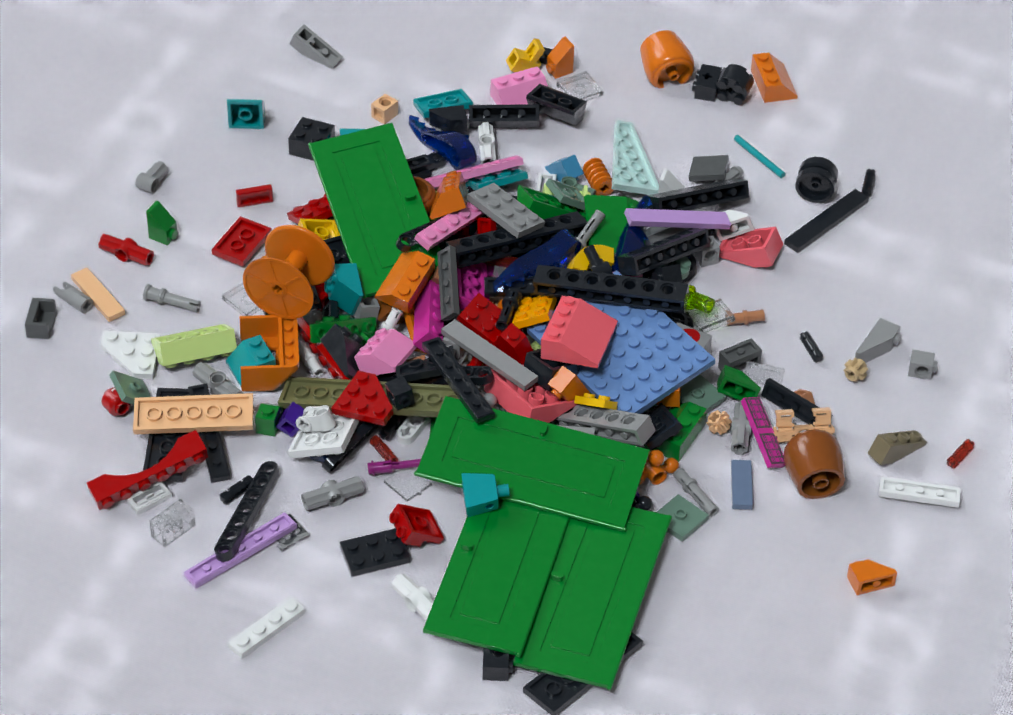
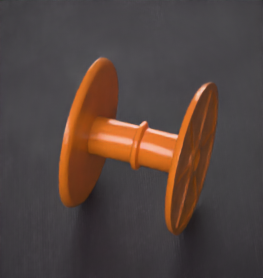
(292, 265)

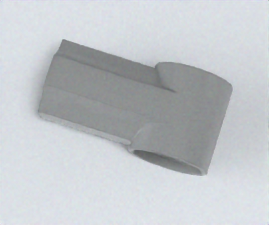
(150, 180)

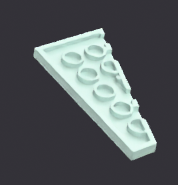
(630, 164)

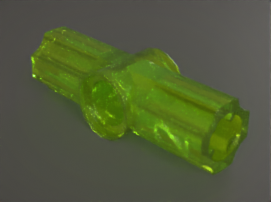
(699, 301)

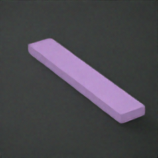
(677, 218)
(251, 544)

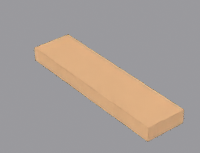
(98, 293)

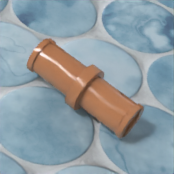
(747, 317)

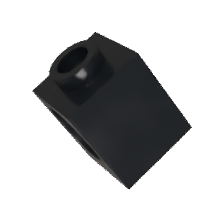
(399, 393)

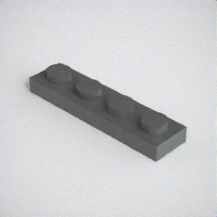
(448, 283)

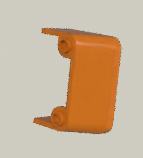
(279, 336)

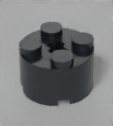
(734, 84)

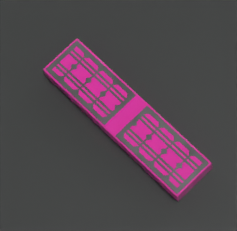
(763, 432)

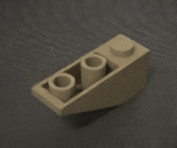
(894, 446)

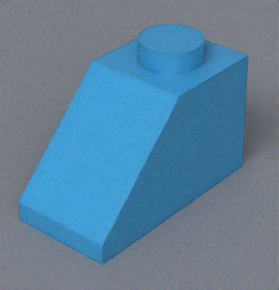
(565, 167)

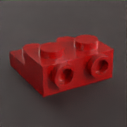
(415, 525)

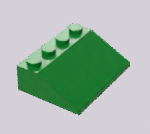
(615, 220)

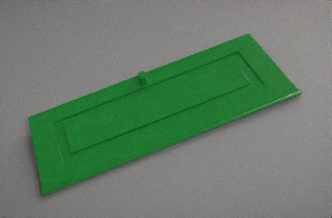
(370, 199)
(539, 461)
(497, 577)
(594, 598)

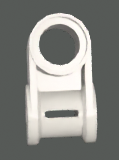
(316, 419)

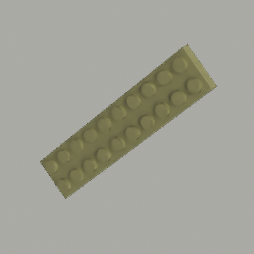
(326, 391)

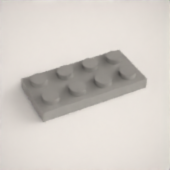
(505, 210)

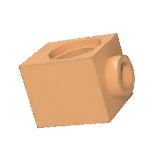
(384, 108)

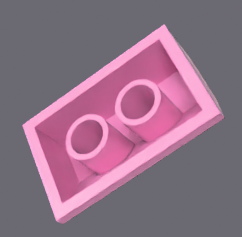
(513, 88)
(384, 352)

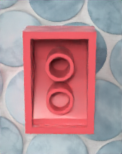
(753, 248)

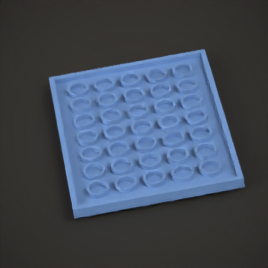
(643, 360)

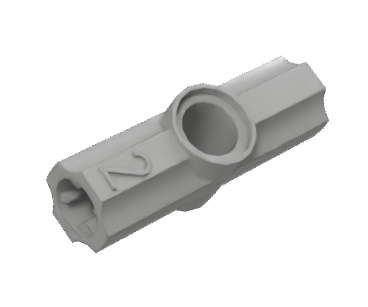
(215, 380)
(740, 430)
(332, 493)

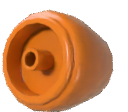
(666, 58)

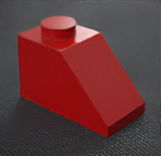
(514, 343)

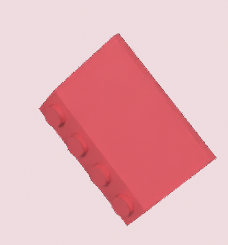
(577, 333)
(531, 403)

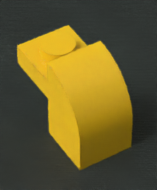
(522, 60)

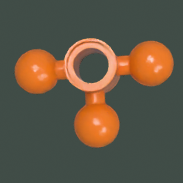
(655, 471)

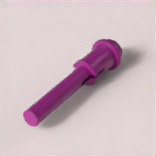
(389, 466)

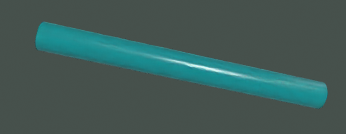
(759, 156)

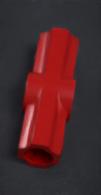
(126, 249)

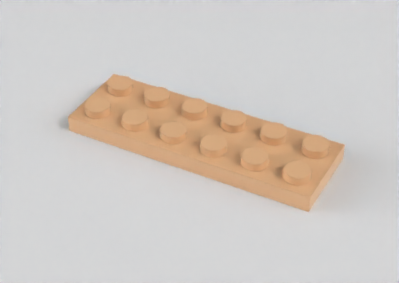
(193, 413)

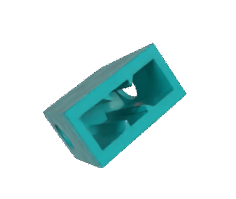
(481, 493)

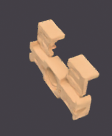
(785, 423)

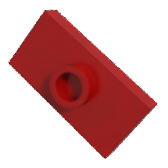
(254, 195)

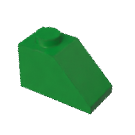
(161, 224)
(736, 384)
(267, 418)

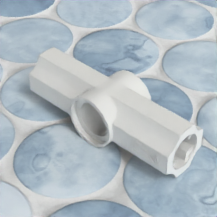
(486, 143)
(415, 597)

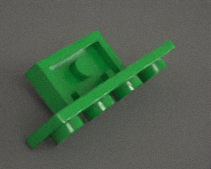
(358, 325)

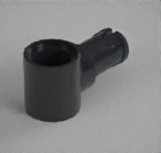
(596, 264)

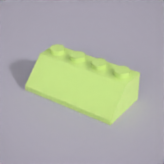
(194, 345)

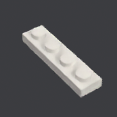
(919, 492)
(266, 627)

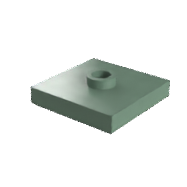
(566, 194)
(128, 387)
(701, 393)
(685, 517)

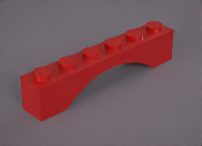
(113, 488)

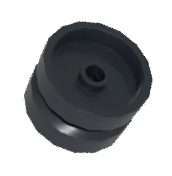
(816, 179)

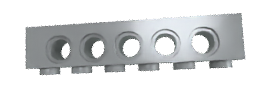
(609, 423)

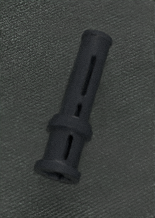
(503, 321)

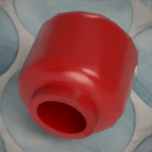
(113, 403)

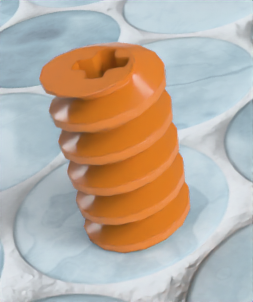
(598, 176)

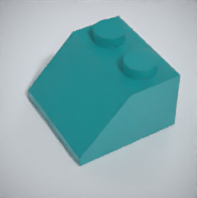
(246, 113)
(345, 287)
(249, 353)

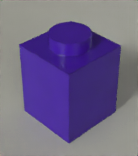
(288, 419)

